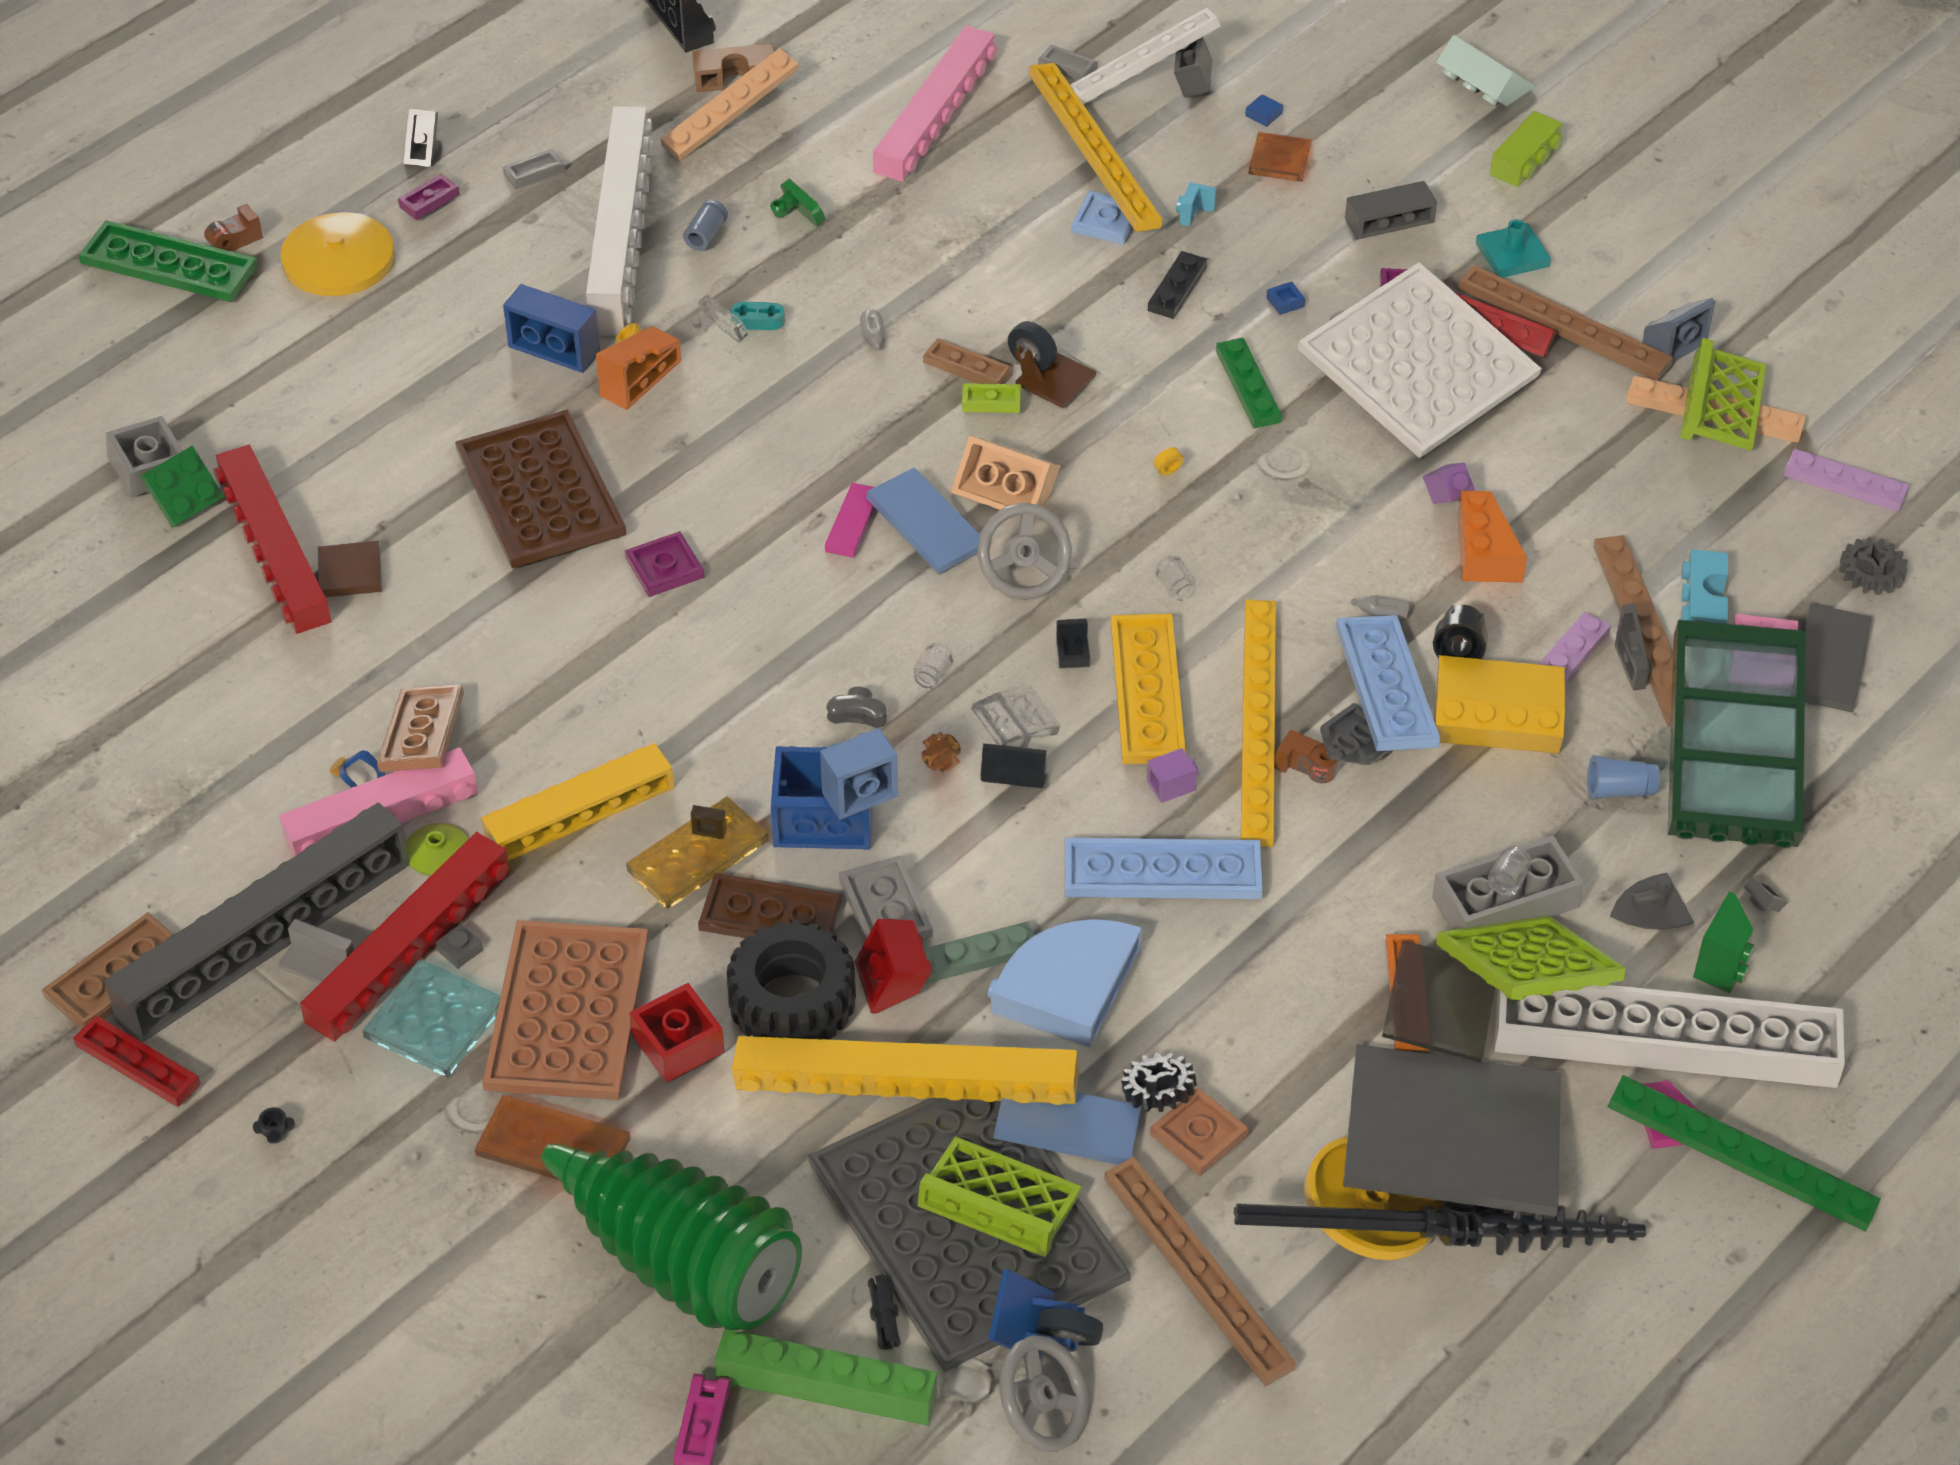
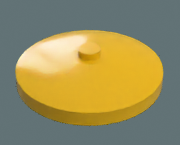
(337, 254)
(1325, 1189)

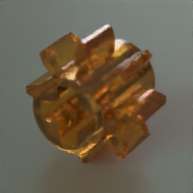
(941, 752)

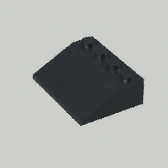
(685, 22)

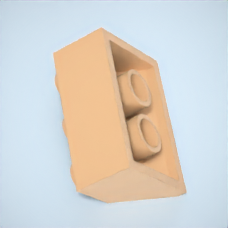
(1003, 475)

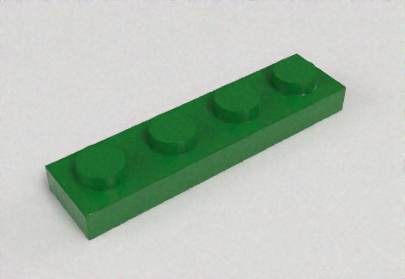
(1248, 382)

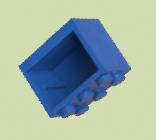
(802, 813)

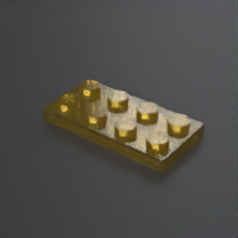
(688, 861)

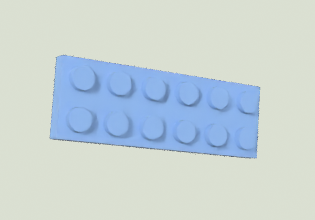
(1387, 683)
(1163, 868)

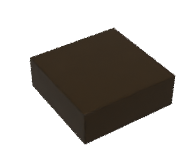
(708, 822)

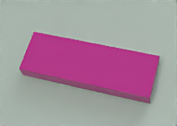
(850, 522)

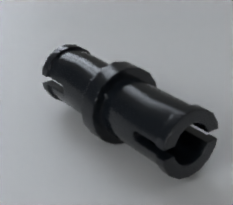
(884, 1312)

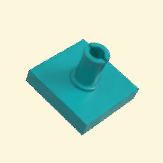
(1513, 249)

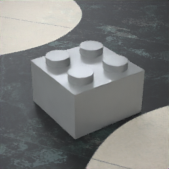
(139, 449)

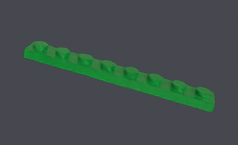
(1744, 1153)

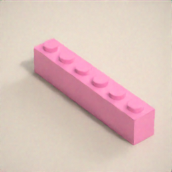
(402, 793)

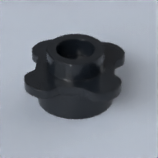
(270, 1117)

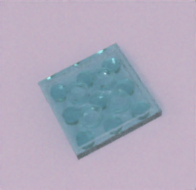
(433, 1018)

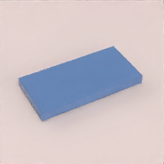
(925, 520)
(1089, 1129)

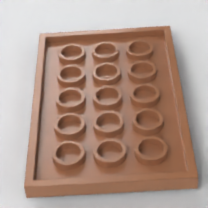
(566, 1010)

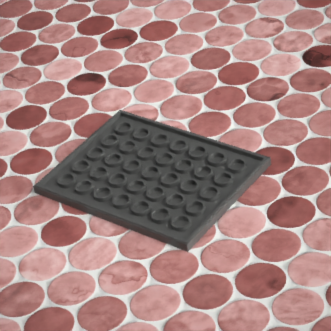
(938, 1267)

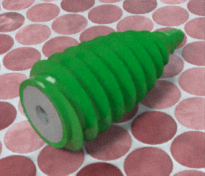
(685, 1233)

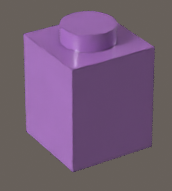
(1447, 482)
(1172, 775)

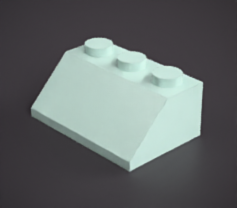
(1482, 73)

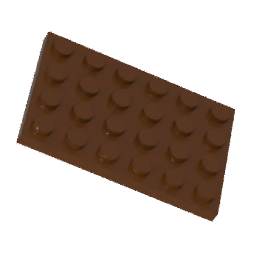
(540, 488)

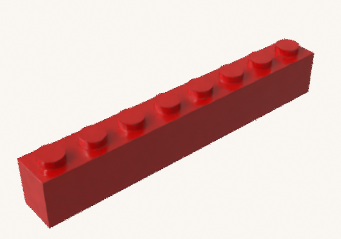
(272, 539)
(404, 937)

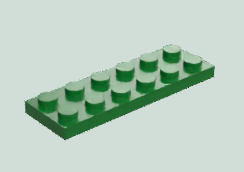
(168, 260)

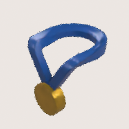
(342, 763)

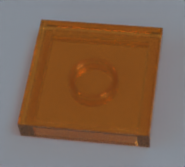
(1280, 156)

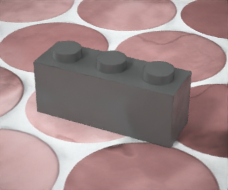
(1390, 210)

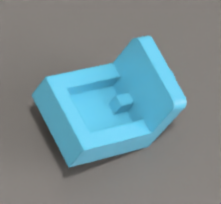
(1195, 198)

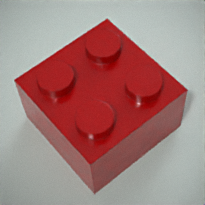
(677, 1032)

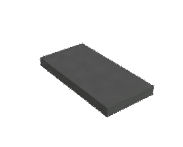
(1834, 656)

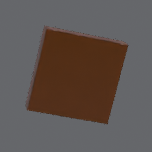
(349, 568)

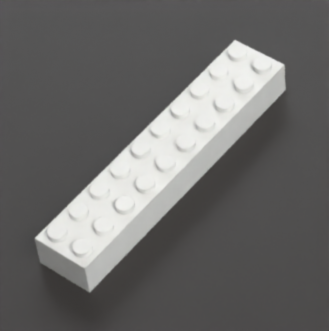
(620, 219)
(1677, 1033)

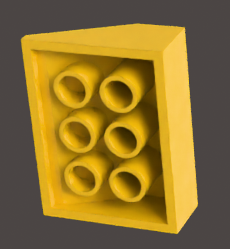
(1500, 704)

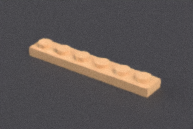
(729, 104)
(1672, 399)

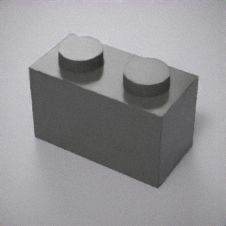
(1193, 69)

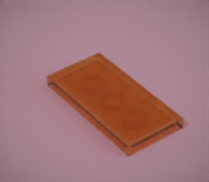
(523, 1129)

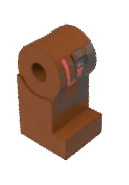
(235, 231)
(1306, 757)

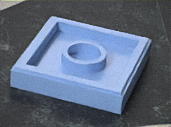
(1101, 219)

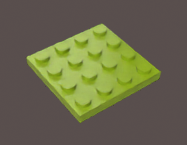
(1531, 957)

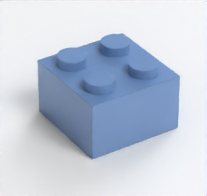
(859, 773)

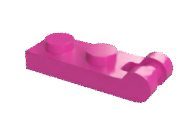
(701, 1421)

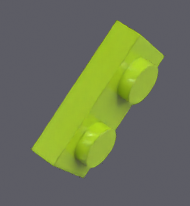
(991, 398)

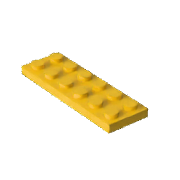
(1146, 686)

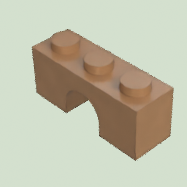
(715, 65)

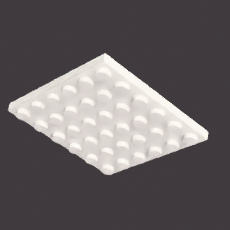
(1419, 359)

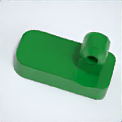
(795, 196)

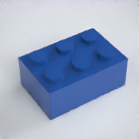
(551, 328)

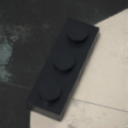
(1177, 284)

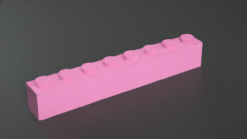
(934, 103)

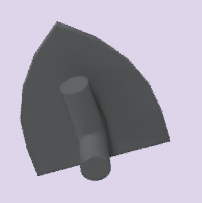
(1652, 905)

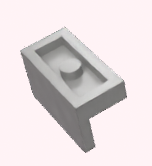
(314, 951)

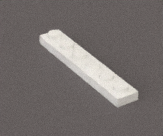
(1145, 55)

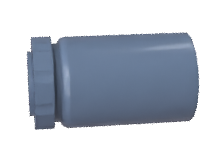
(705, 225)

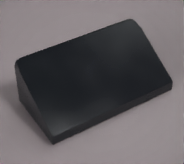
(1013, 765)

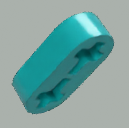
(758, 315)

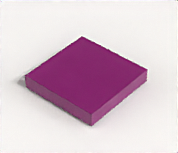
(664, 564)

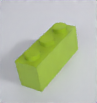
(1526, 149)

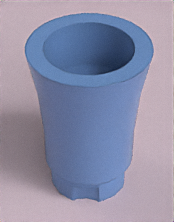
(1621, 778)

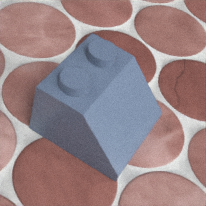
(1681, 329)

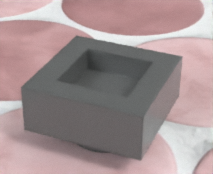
(1764, 895)
(459, 946)

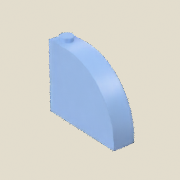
(1067, 977)

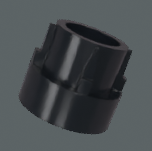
(1461, 633)

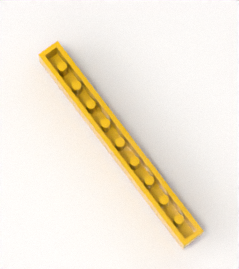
(906, 1070)

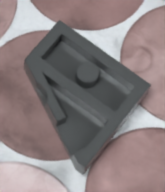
(1631, 648)

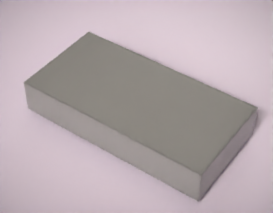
(1068, 62)
(534, 169)

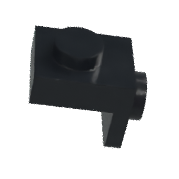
(1072, 643)

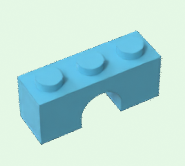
(1705, 577)

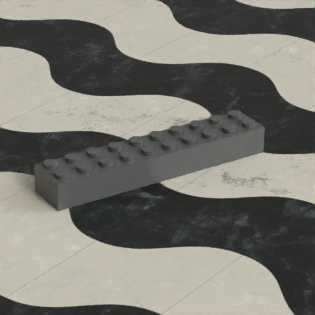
(256, 923)

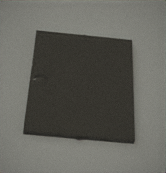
(1438, 1003)

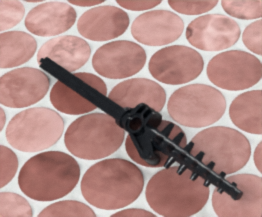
(1453, 1223)

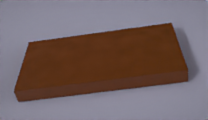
(744, 905)

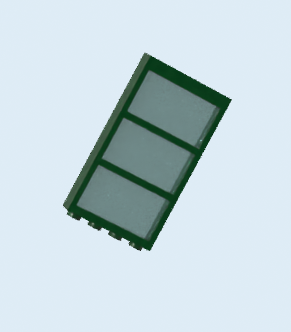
(1737, 734)

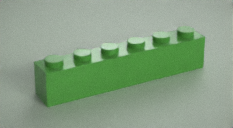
(827, 1376)

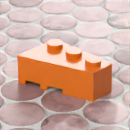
(636, 365)
(1487, 542)

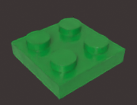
(182, 486)

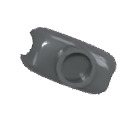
(857, 708)

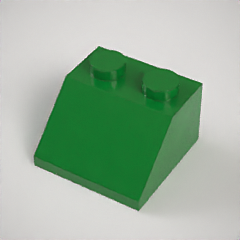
(1726, 947)

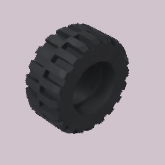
(791, 951)

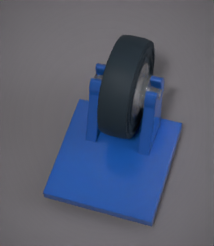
(1029, 1309)

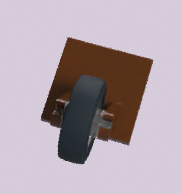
(1042, 368)

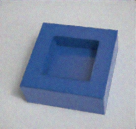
(1264, 110)
(1285, 298)

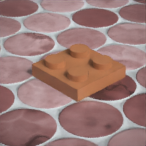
(1199, 1131)

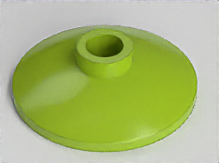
(433, 846)

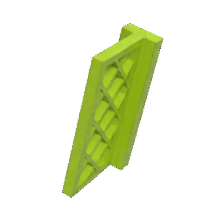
(1701, 391)
(988, 1212)

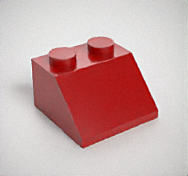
(892, 963)

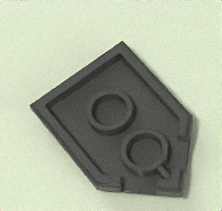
(1349, 738)

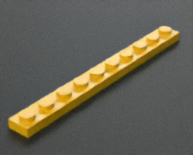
(1095, 147)
(1258, 722)

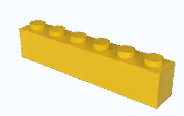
(579, 801)

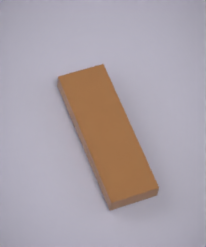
(966, 363)

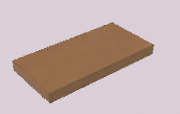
(420, 728)
(82, 990)

